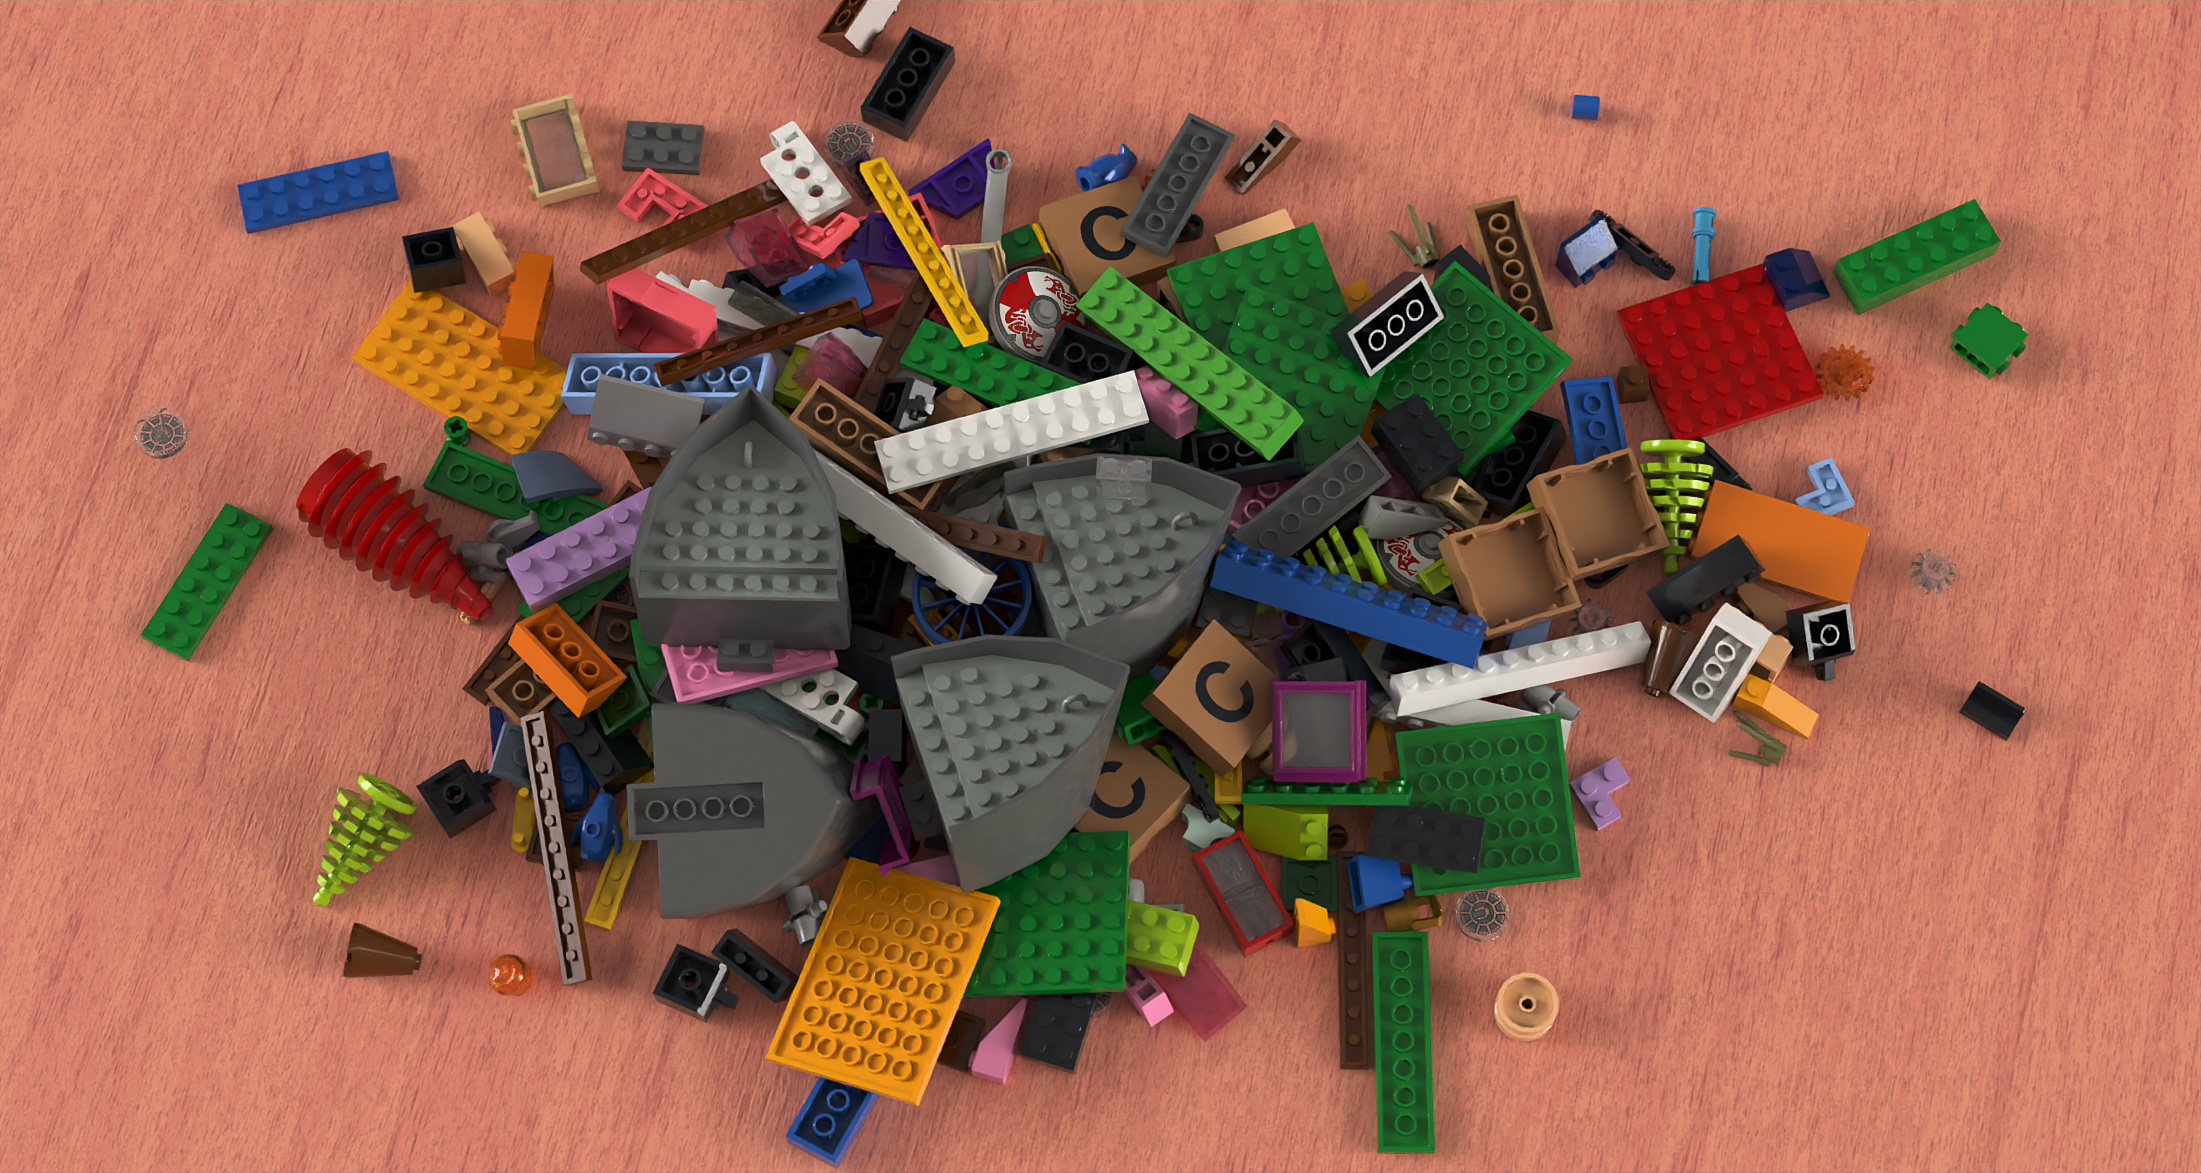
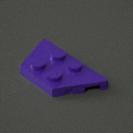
(959, 184)
(878, 245)

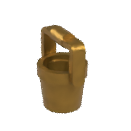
(1404, 914)

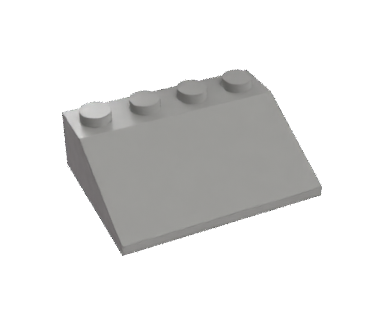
(642, 417)

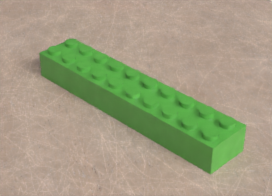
(1190, 363)

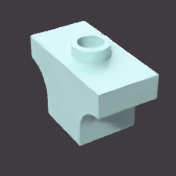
(1200, 832)

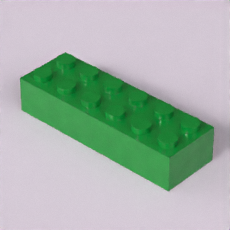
(1916, 256)

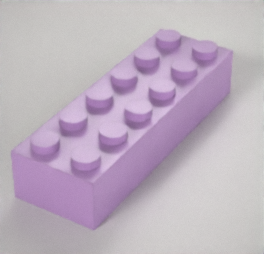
(578, 554)

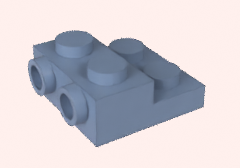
(511, 758)

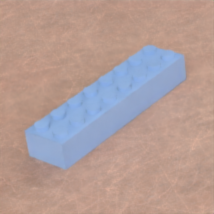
(714, 386)

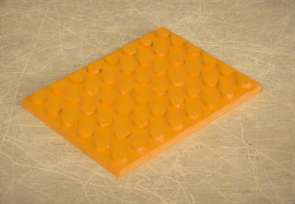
(883, 981)

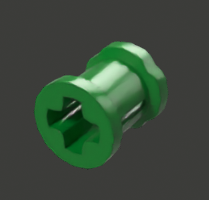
(457, 431)
(866, 700)

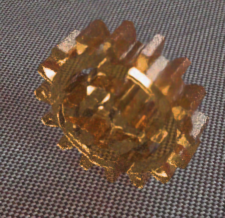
(1840, 376)

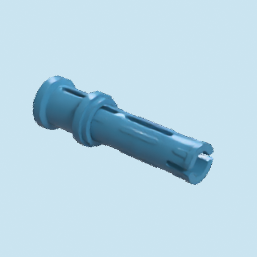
(1703, 234)

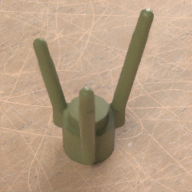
(1426, 253)
(1771, 748)

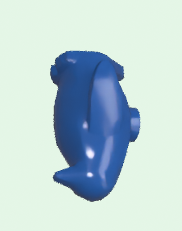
(1106, 169)
(574, 778)
(599, 829)

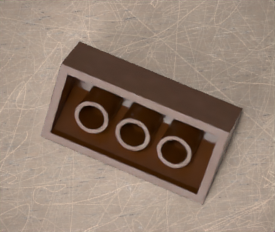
(857, 25)

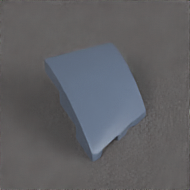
(551, 475)

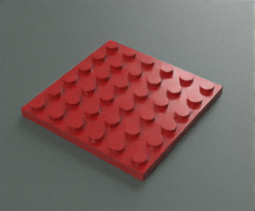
(1719, 354)

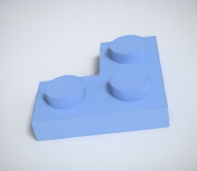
(1831, 491)

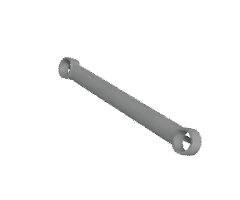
(995, 197)

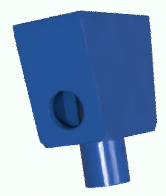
(1376, 882)

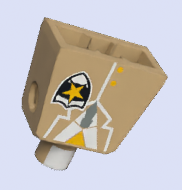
(1453, 489)

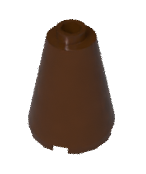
(1666, 656)
(378, 954)

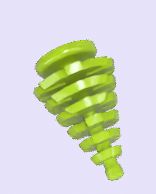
(1672, 480)
(1348, 564)
(360, 833)

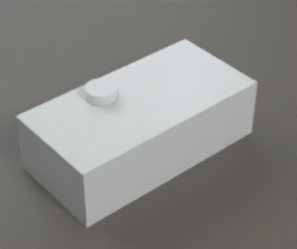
(1720, 662)

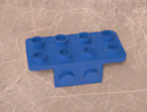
(826, 286)

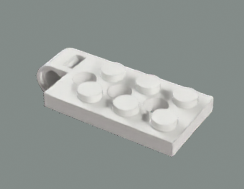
(791, 140)
(835, 719)

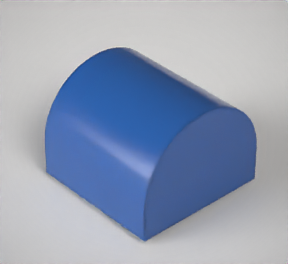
(1585, 107)

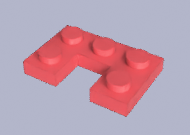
(657, 190)
(823, 241)

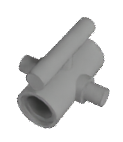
(484, 559)
(1547, 701)
(805, 914)

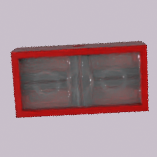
(1243, 893)

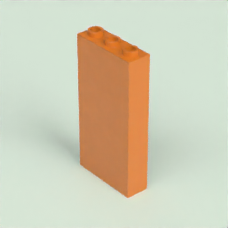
(1795, 544)

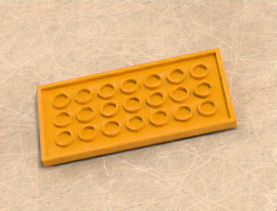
(455, 368)

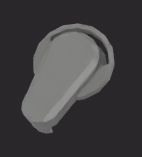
(513, 532)

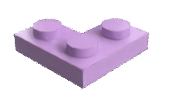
(1593, 792)

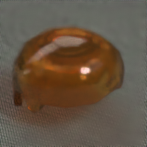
(510, 975)

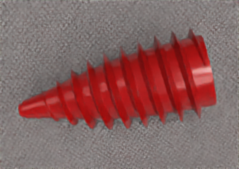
(385, 532)

